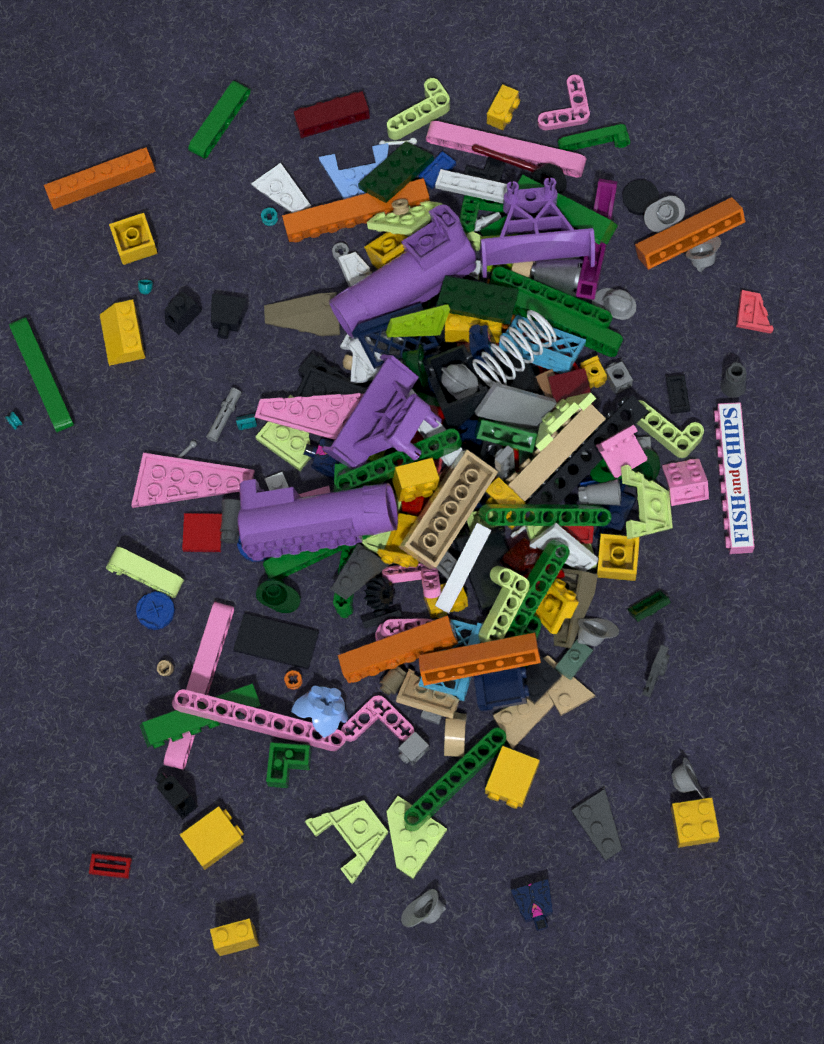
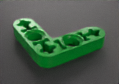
(478, 204)

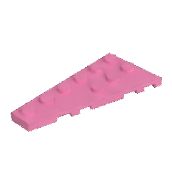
(315, 415)
(177, 479)

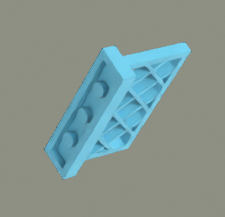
(549, 359)
(461, 684)

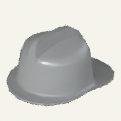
(664, 213)
(704, 254)
(617, 302)
(459, 381)
(595, 630)
(685, 778)
(423, 909)

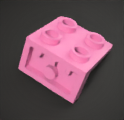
(622, 450)
(686, 482)

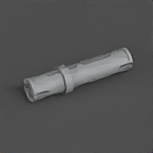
(232, 397)

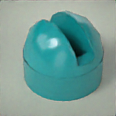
(145, 286)

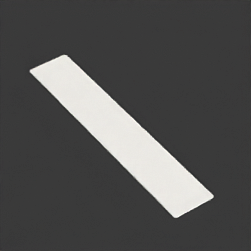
(463, 567)

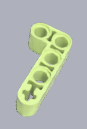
(399, 126)
(677, 438)
(144, 571)
(500, 607)

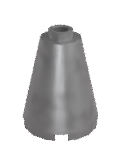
(558, 274)

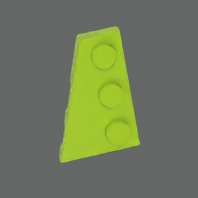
(422, 323)

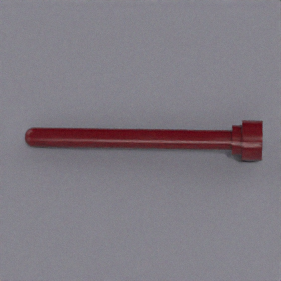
(507, 159)

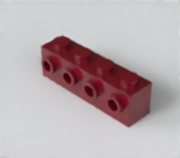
(331, 114)

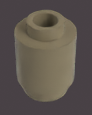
(392, 681)

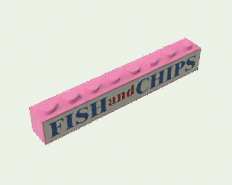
(735, 478)

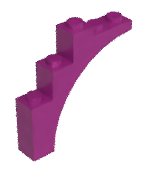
(590, 276)

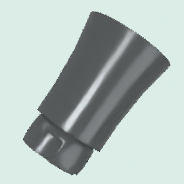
(734, 381)
(229, 521)

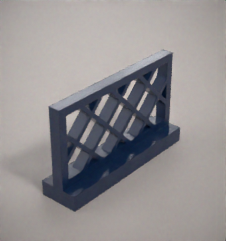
(379, 325)

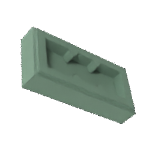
(573, 660)

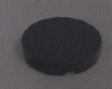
(639, 196)

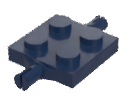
(618, 513)

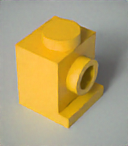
(593, 364)

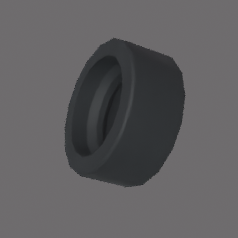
(553, 172)

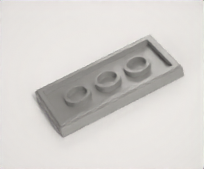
(515, 406)

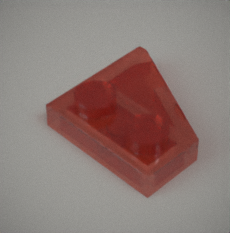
(522, 555)

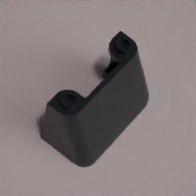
(454, 410)
(488, 558)

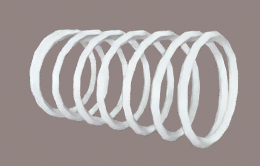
(490, 367)

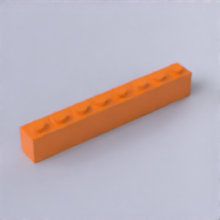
(348, 212)

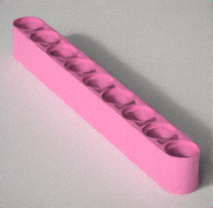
(464, 138)
(202, 675)
(249, 720)

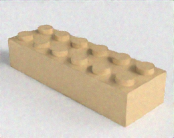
(564, 443)
(448, 509)

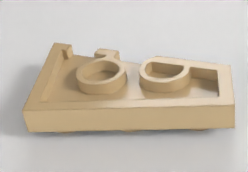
(567, 693)
(426, 699)
(520, 719)

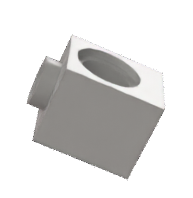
(621, 384)
(413, 749)

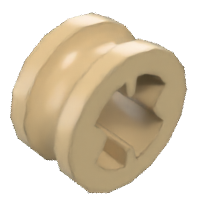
(400, 207)

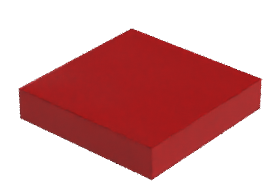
(201, 532)

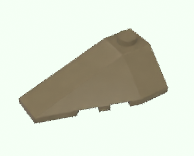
(305, 314)
(584, 587)

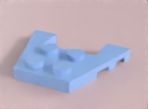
(347, 180)

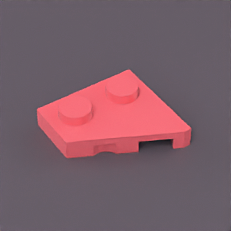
(752, 313)

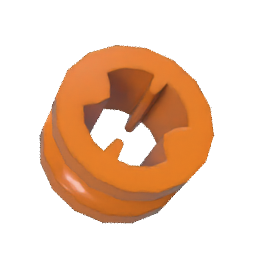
(287, 681)

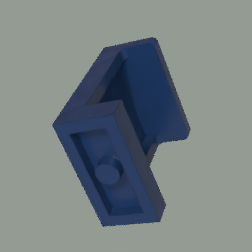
(501, 689)

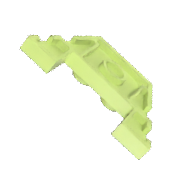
(562, 413)
(653, 505)
(358, 828)

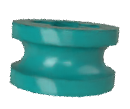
(273, 221)
(13, 420)

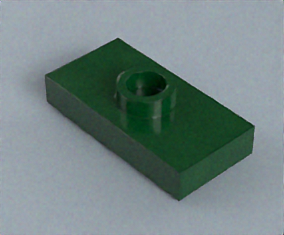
(649, 606)

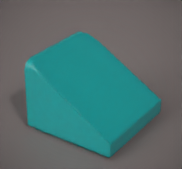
(246, 422)

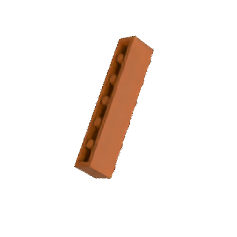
(99, 178)
(690, 233)
(397, 649)
(479, 659)

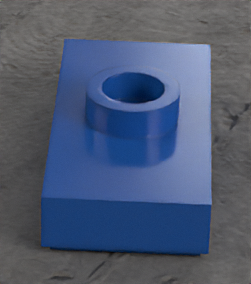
(432, 171)

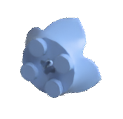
(324, 707)

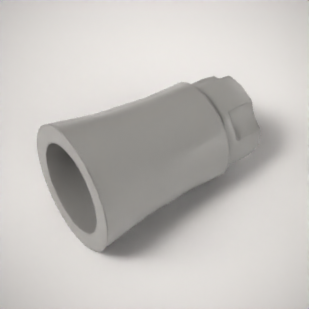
(601, 494)

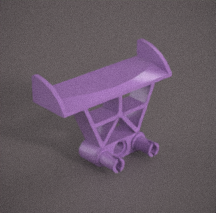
(538, 245)
(383, 417)

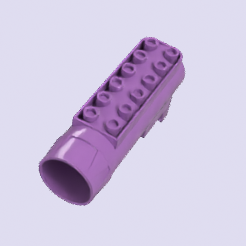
(411, 277)
(285, 523)

